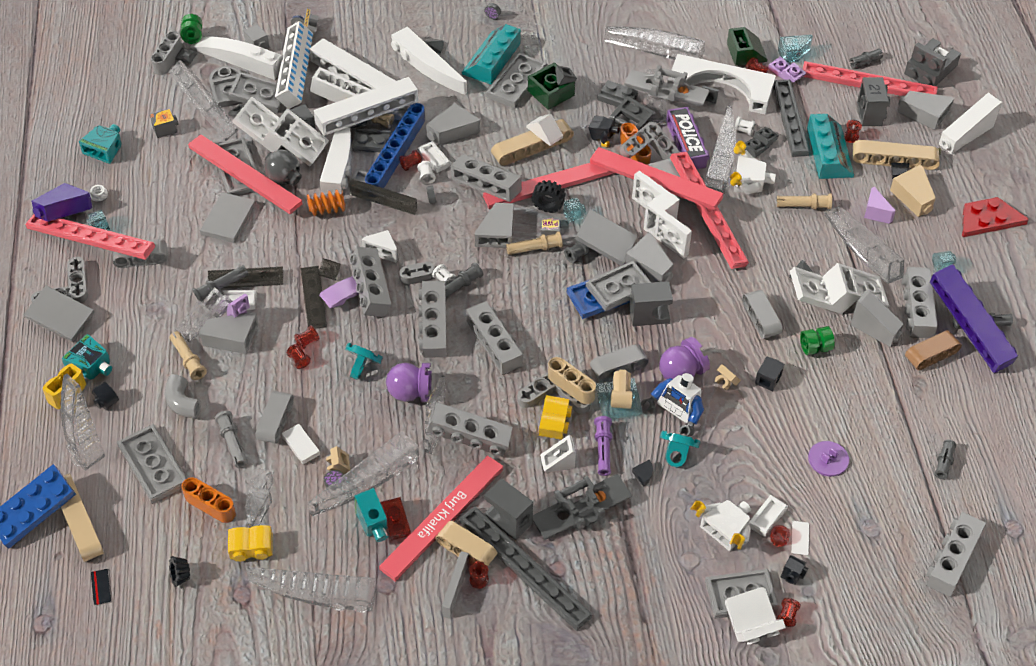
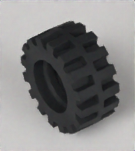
(550, 189)

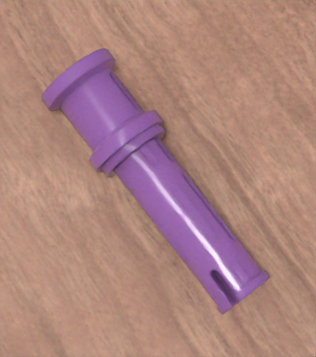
(603, 437)

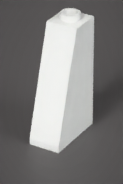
(971, 124)

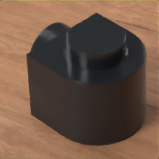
(104, 396)
(794, 569)

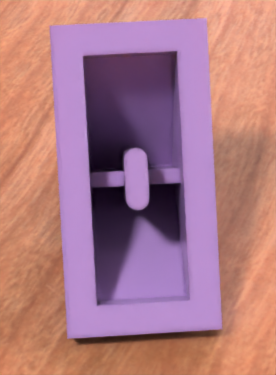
(879, 208)

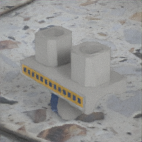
(308, 20)

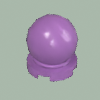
(684, 359)
(408, 382)

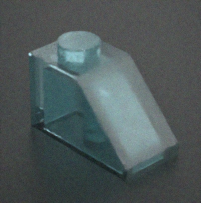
(794, 47)

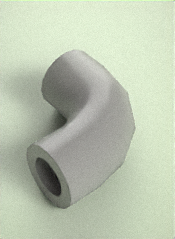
(178, 401)

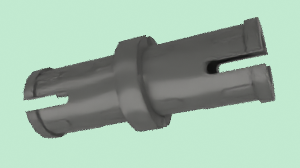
(866, 58)
(944, 465)

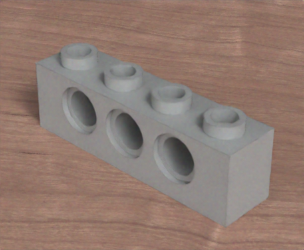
(486, 178)
(370, 281)
(919, 302)
(494, 337)
(436, 345)
(480, 427)
(946, 580)

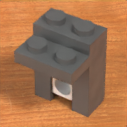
(931, 63)

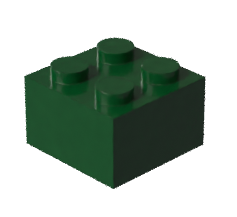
(545, 88)

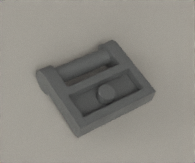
(634, 111)

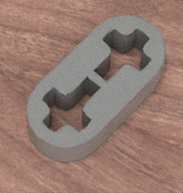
(416, 273)

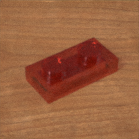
(396, 518)

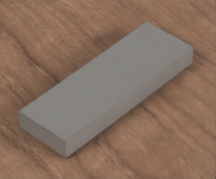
(455, 584)

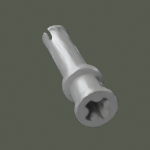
(229, 432)

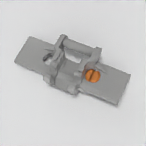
(674, 92)

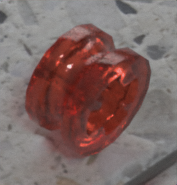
(784, 531)

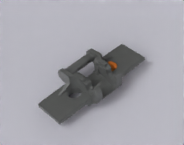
(585, 511)

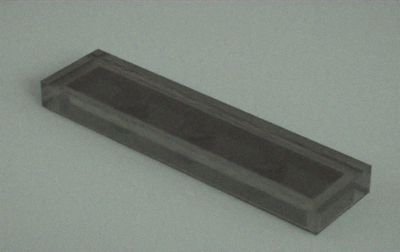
(383, 196)
(257, 277)
(313, 302)

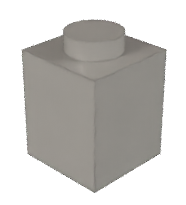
(256, 36)

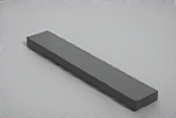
(791, 118)

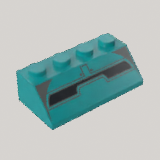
(493, 54)
(829, 147)

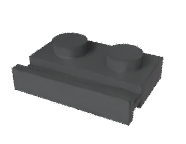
(615, 93)
(370, 139)

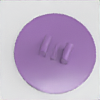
(828, 458)

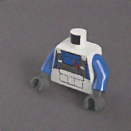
(679, 398)

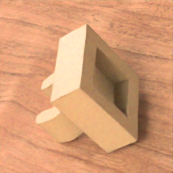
(728, 376)
(339, 460)

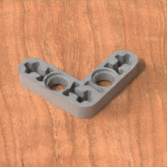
(647, 138)
(71, 290)
(538, 395)

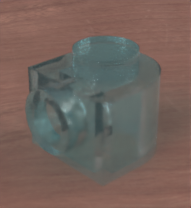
(573, 210)
(98, 220)
(943, 259)

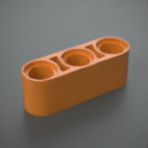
(628, 130)
(212, 507)

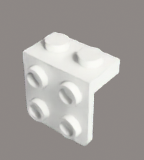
(753, 616)

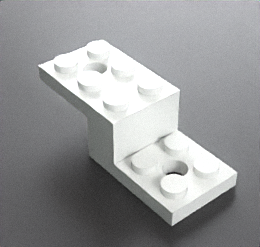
(285, 131)
(661, 214)
(837, 288)

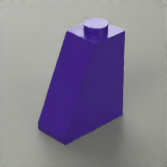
(61, 202)

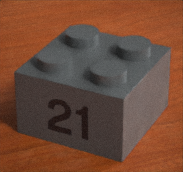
(873, 101)

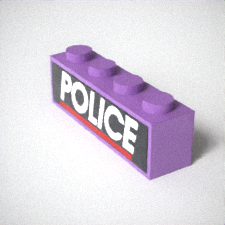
(687, 136)

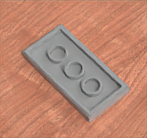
(513, 81)
(240, 150)
(152, 463)

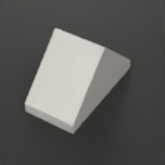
(546, 129)
(384, 245)
(559, 456)

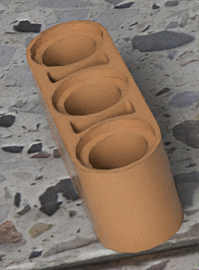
(933, 350)

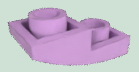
(785, 70)
(339, 292)
(238, 306)

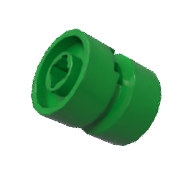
(191, 28)
(817, 340)

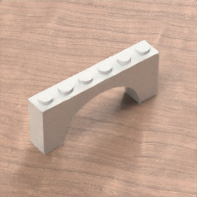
(753, 84)

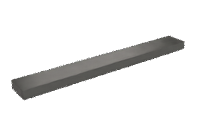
(527, 569)

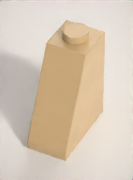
(914, 190)

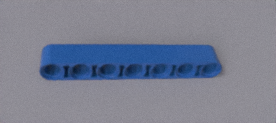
(396, 146)

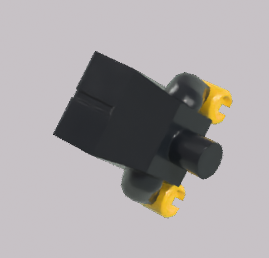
(603, 129)

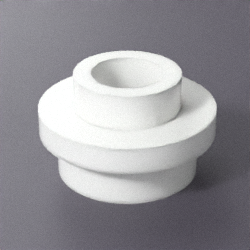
(98, 193)

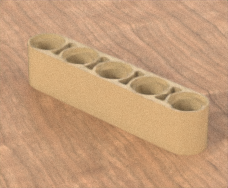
(527, 145)
(885, 153)
(81, 525)

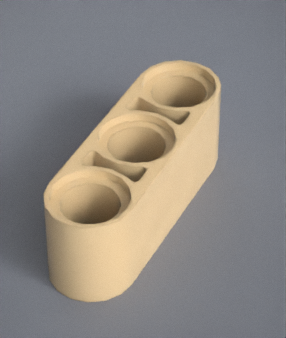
(571, 380)
(458, 539)

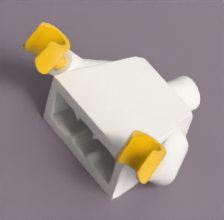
(750, 172)
(725, 522)

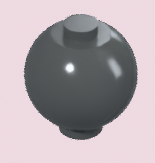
(282, 167)

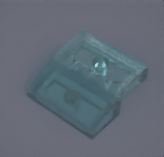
(604, 398)

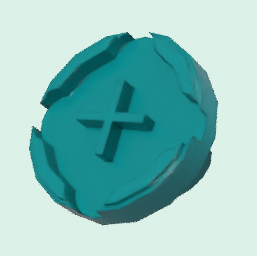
(362, 356)
(678, 443)

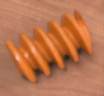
(326, 202)

